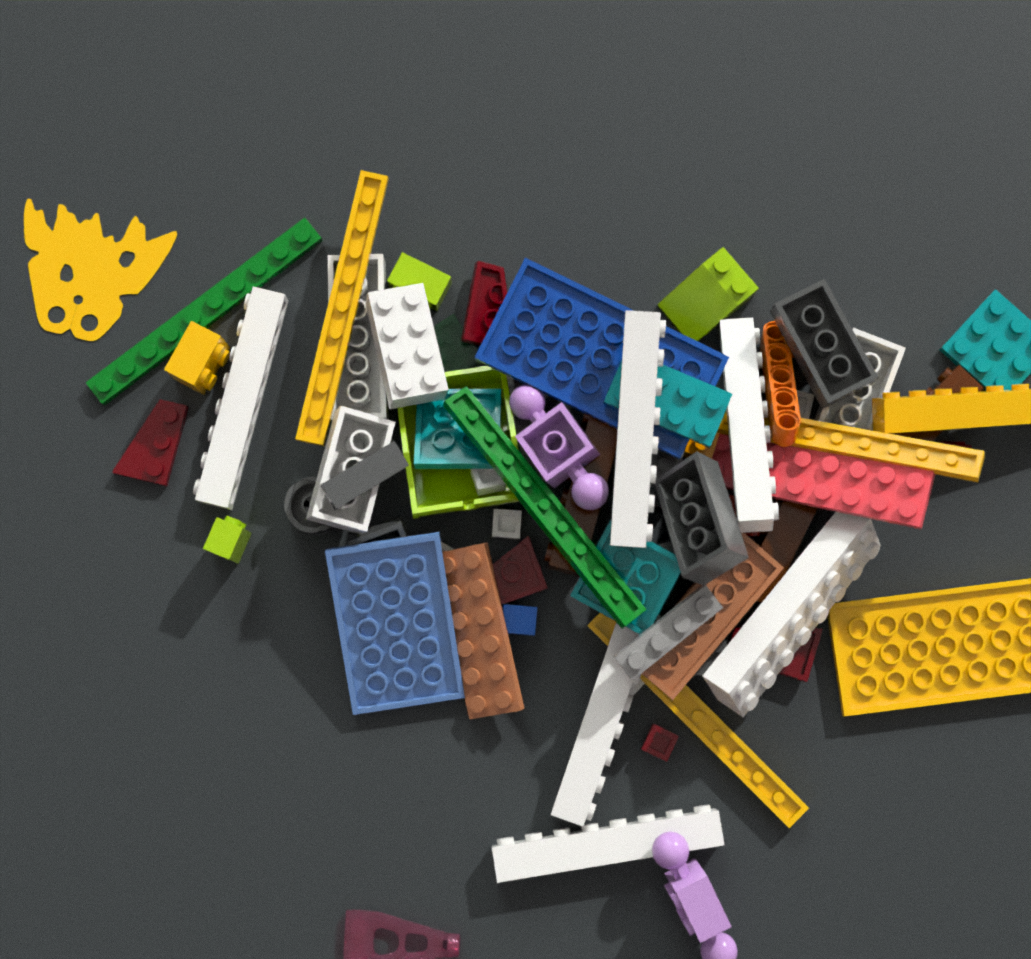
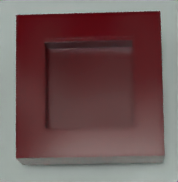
(659, 742)

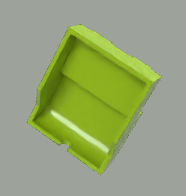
(453, 489)

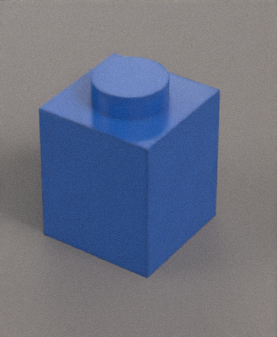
(520, 619)

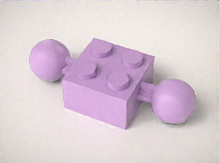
(558, 446)
(694, 897)

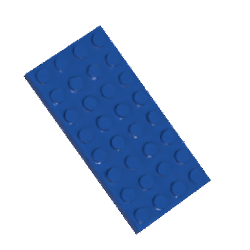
(572, 345)

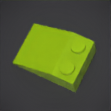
(708, 296)

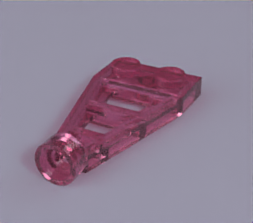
(361, 929)

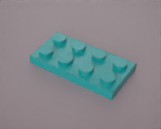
(685, 404)

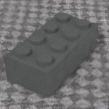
(823, 344)
(700, 519)

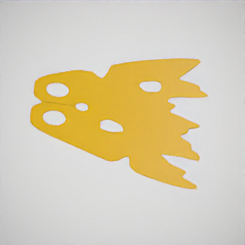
(94, 266)

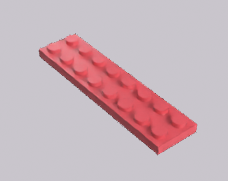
(842, 483)

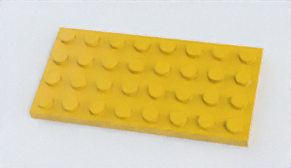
(932, 647)

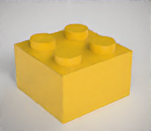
(198, 358)

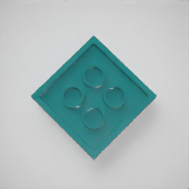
(993, 343)
(440, 439)
(646, 571)

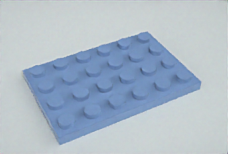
(395, 623)

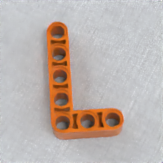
(779, 386)

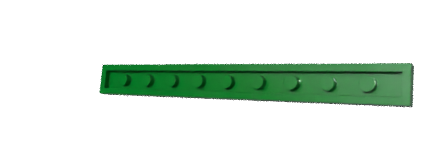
(204, 310)
(544, 507)

